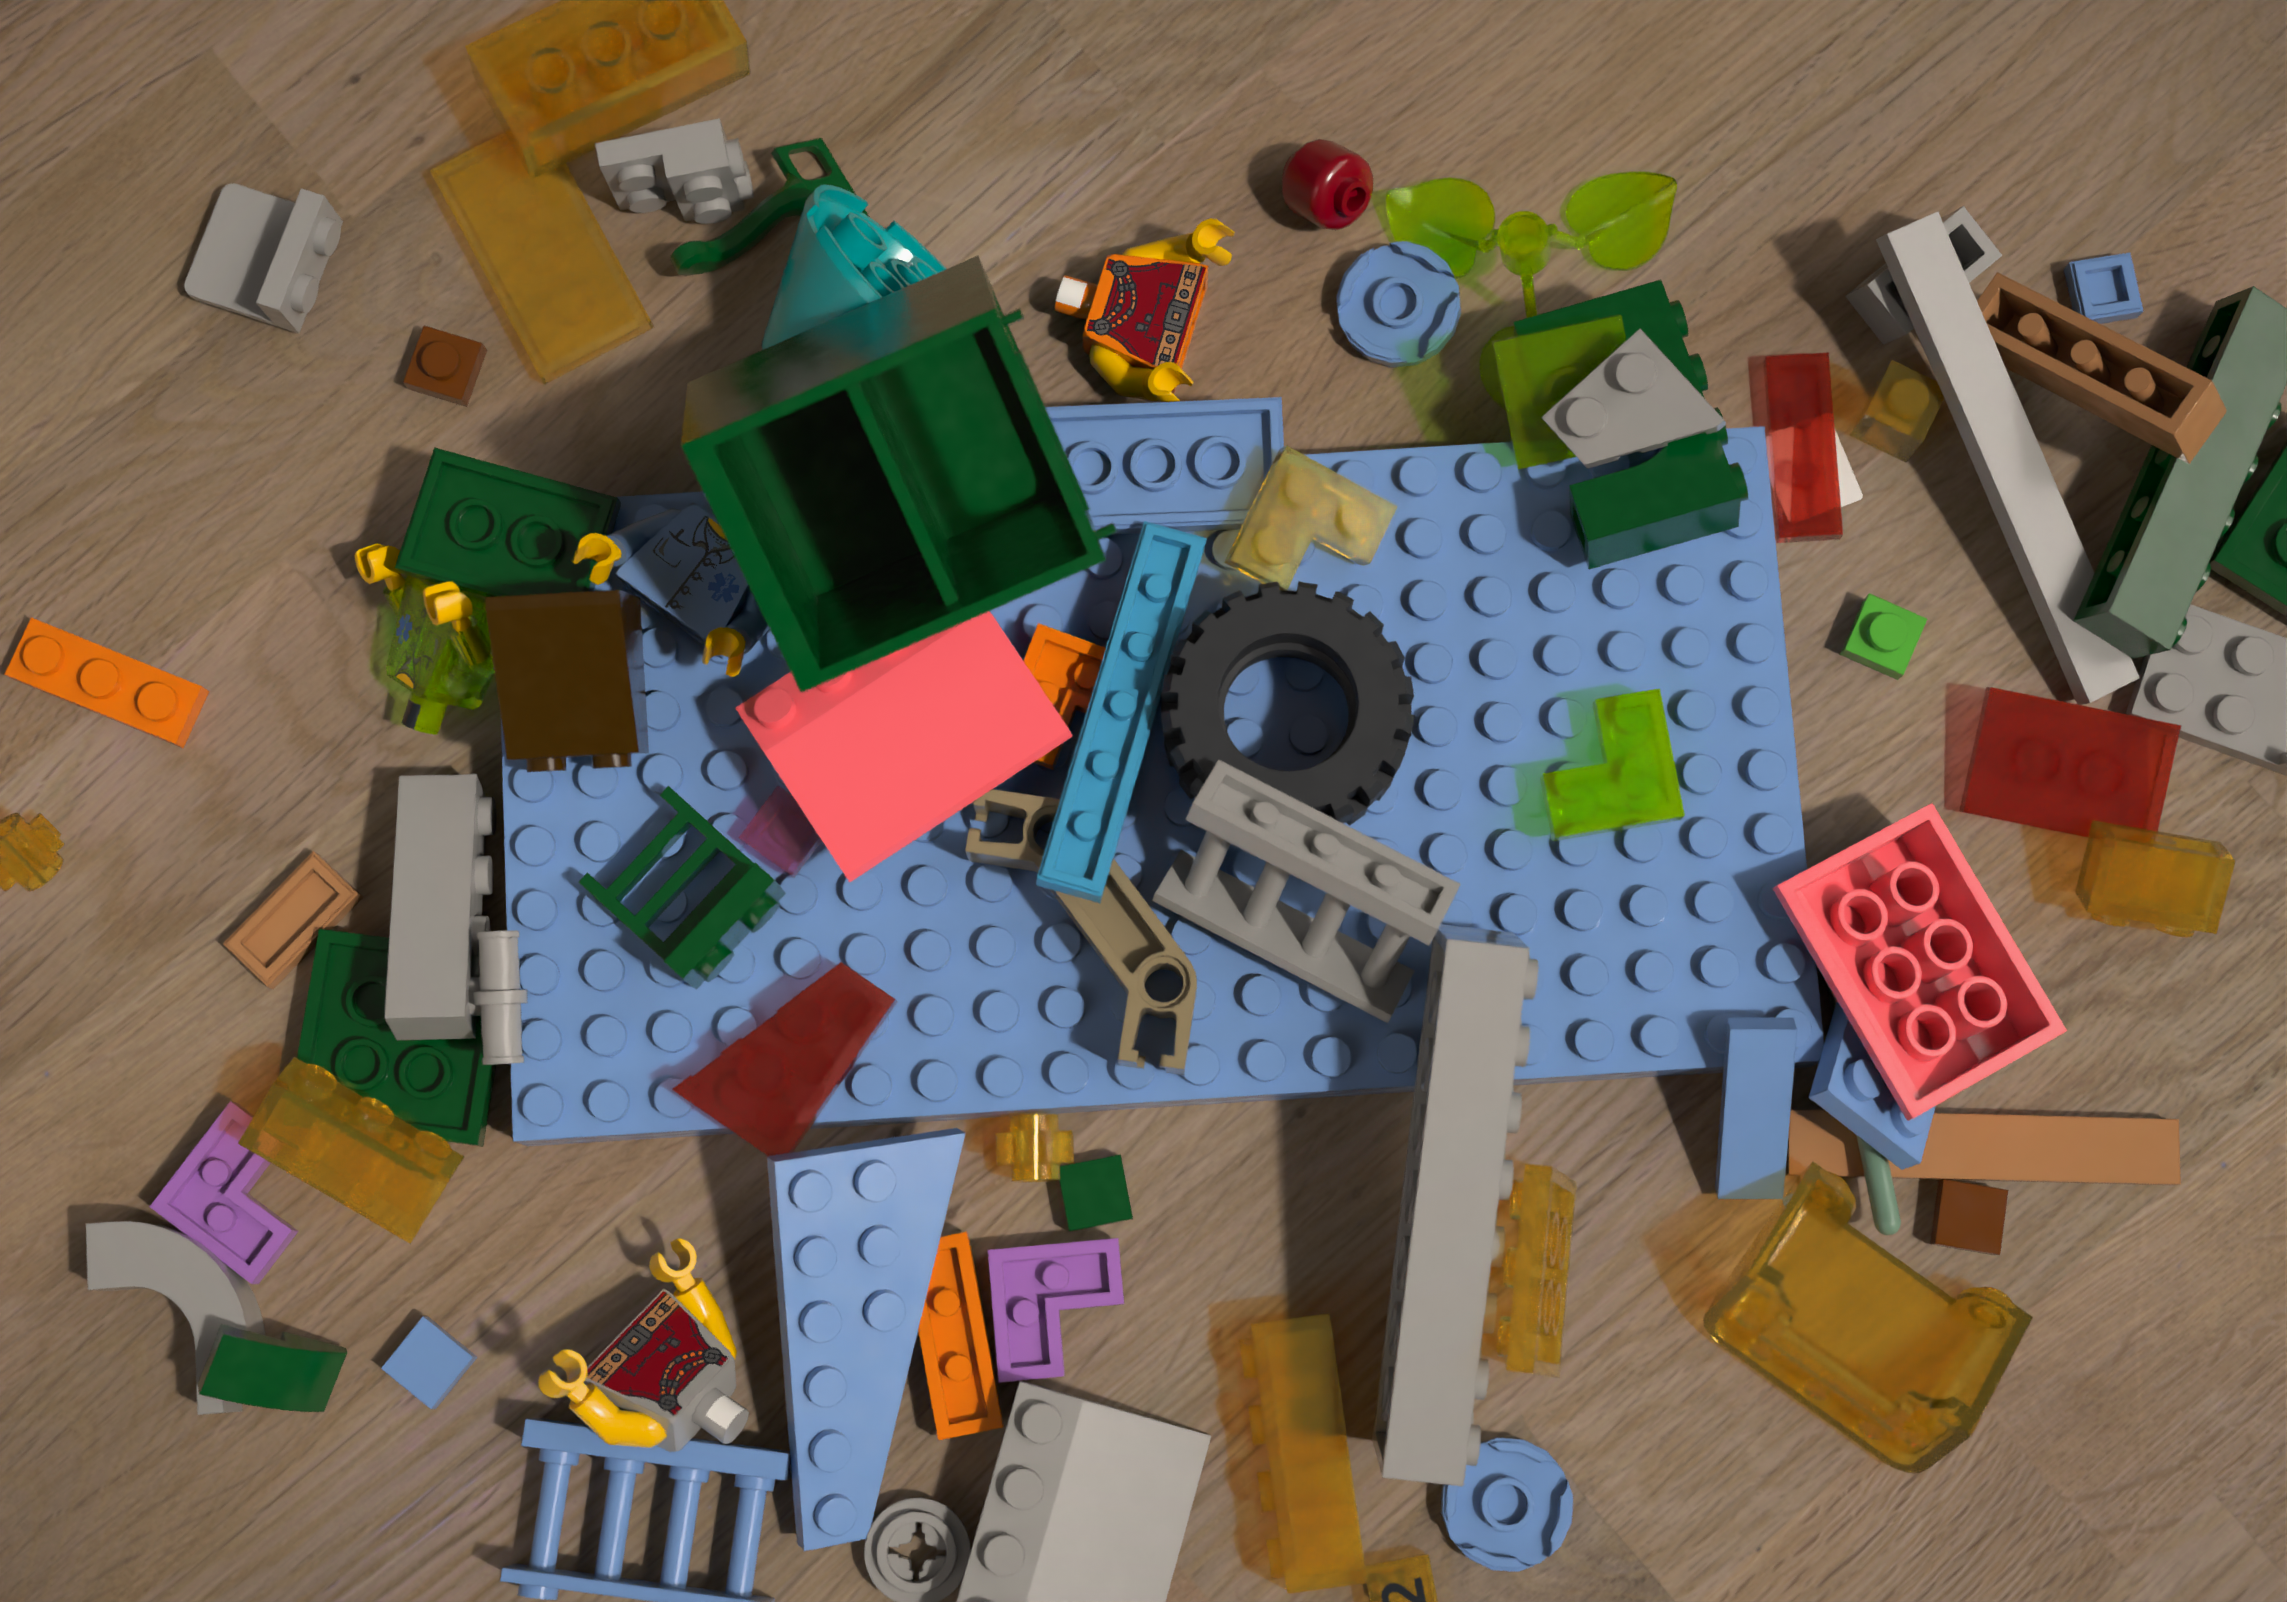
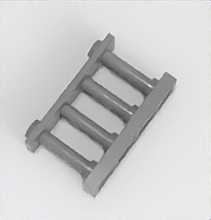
(1324, 854)

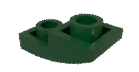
(270, 1371)

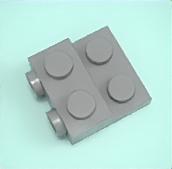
(678, 164)

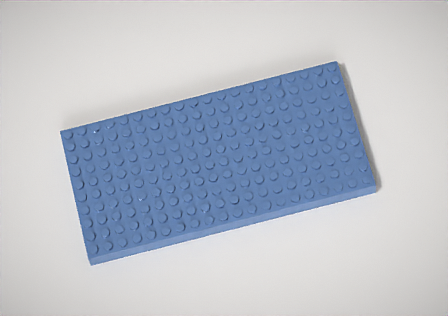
(1006, 1002)

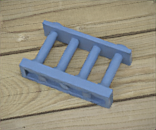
(560, 1448)

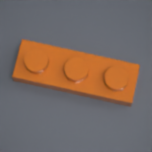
(107, 682)
(958, 1345)

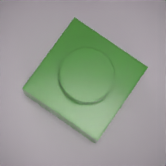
(1883, 636)

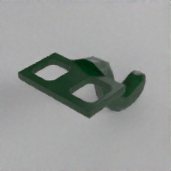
(788, 201)

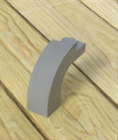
(170, 1262)

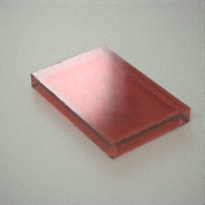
(2067, 764)

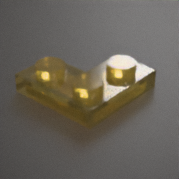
(1305, 503)

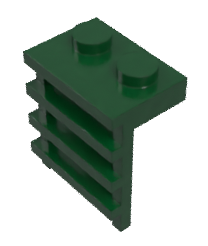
(717, 925)

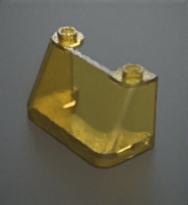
(1863, 1330)

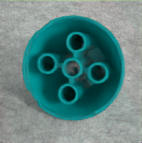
(842, 264)

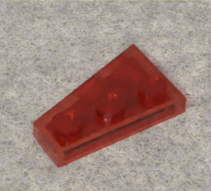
(791, 1064)

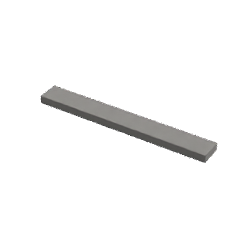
(2003, 450)

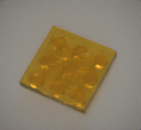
(1538, 1271)

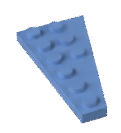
(852, 1281)

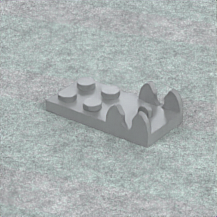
(2222, 688)

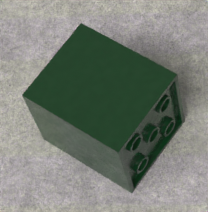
(888, 474)

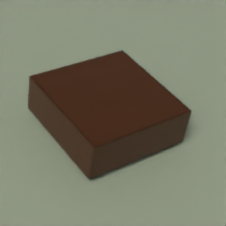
(1969, 1217)

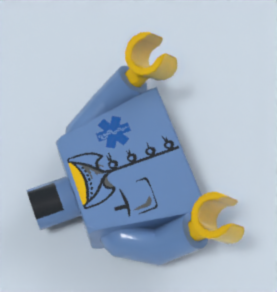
(687, 575)

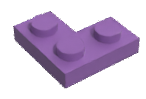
(213, 1204)
(1031, 1290)

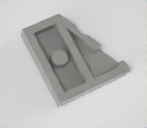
(1630, 406)

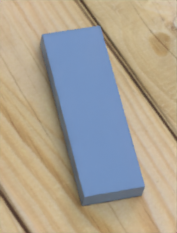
(1755, 1108)

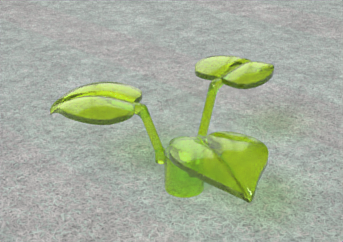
(1616, 215)

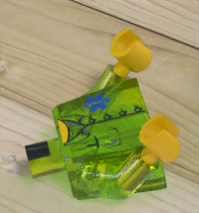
(437, 640)

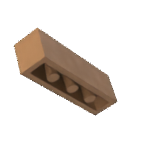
(2101, 369)

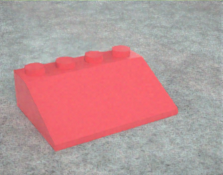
(905, 738)
(1919, 961)

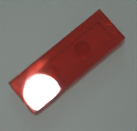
(1803, 447)

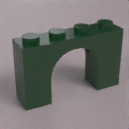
(1682, 489)

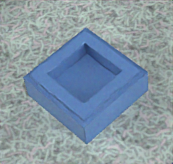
(2104, 288)
(429, 1362)

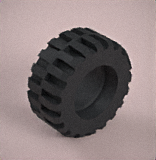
(1302, 628)

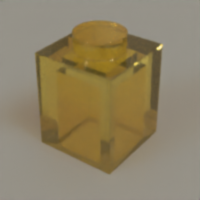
(1899, 411)

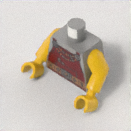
(661, 1372)

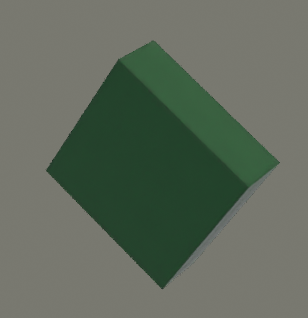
(1095, 1193)

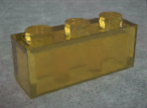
(351, 1149)

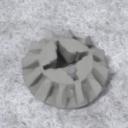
(893, 1572)

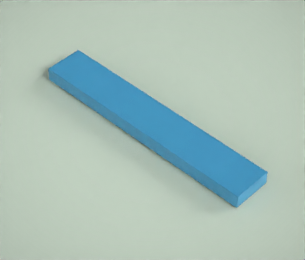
(1121, 713)

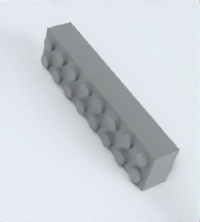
(1451, 1204)

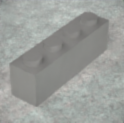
(438, 906)

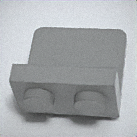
(264, 255)

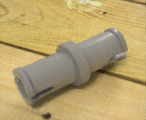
(500, 997)

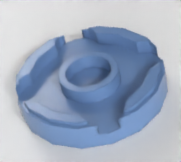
(1399, 304)
(1510, 1506)

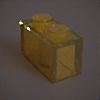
(2154, 879)

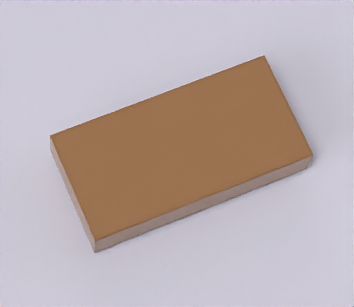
(289, 920)

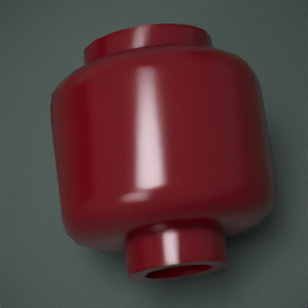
(1327, 184)

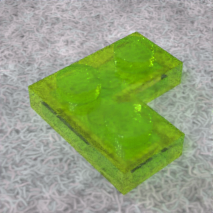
(1632, 785)

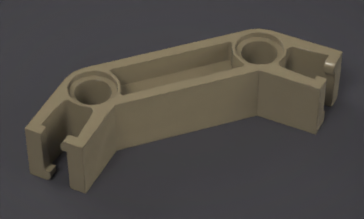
(1118, 929)

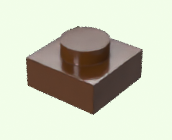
(445, 366)

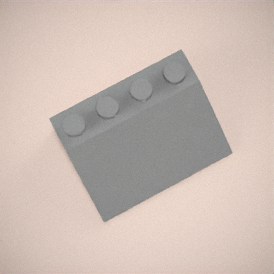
(1083, 1504)

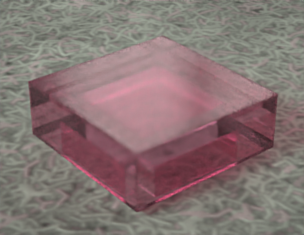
(782, 833)

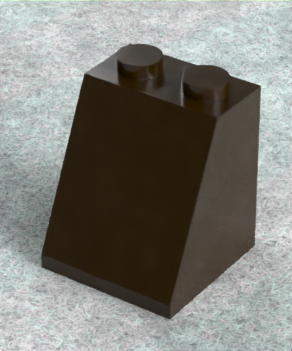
(569, 677)

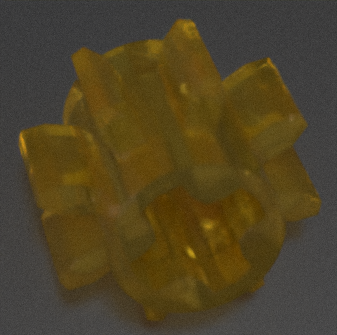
(28, 852)
(1034, 1148)

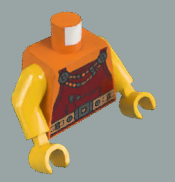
(1146, 310)

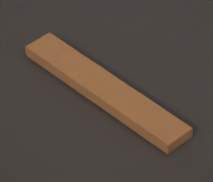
(2006, 1149)

